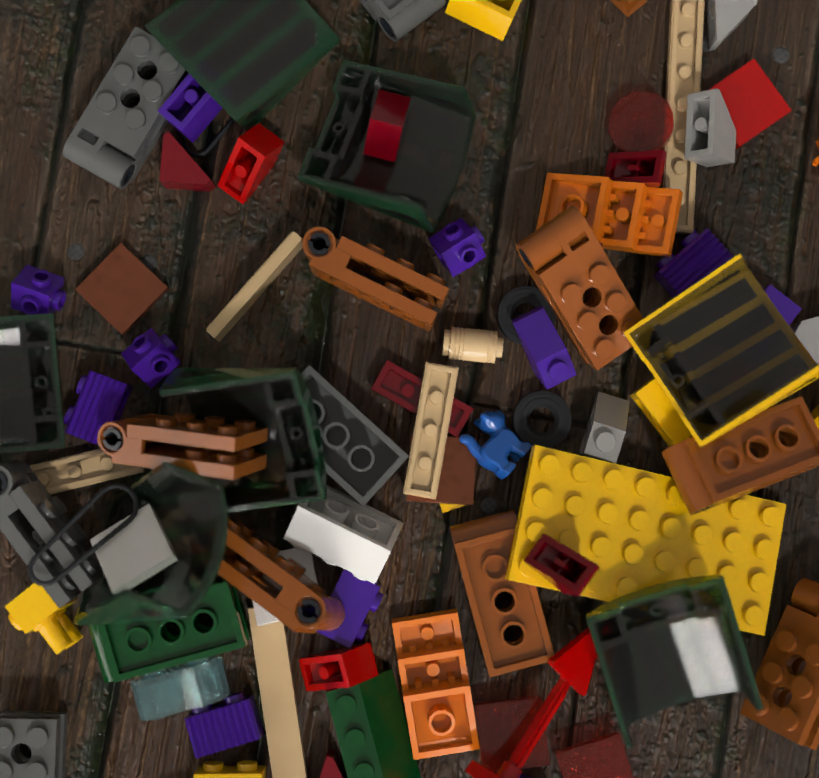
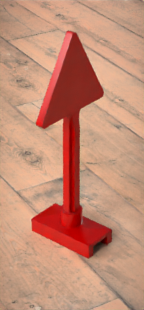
(575, 668)

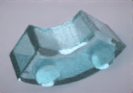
(180, 688)

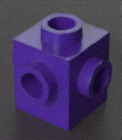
(458, 246)
(37, 291)
(151, 357)

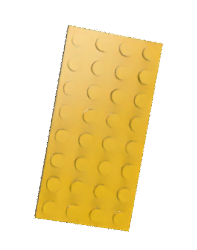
(644, 533)

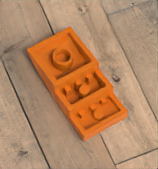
(618, 212)
(435, 684)

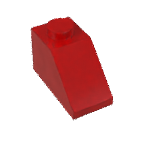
(250, 162)
(338, 667)

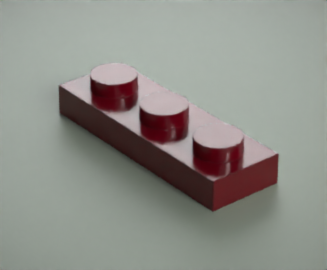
(405, 391)

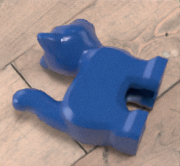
(501, 444)

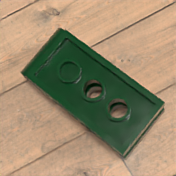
(150, 646)

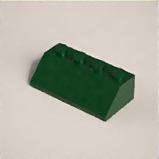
(373, 729)

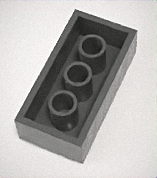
(353, 447)

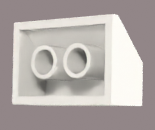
(345, 534)

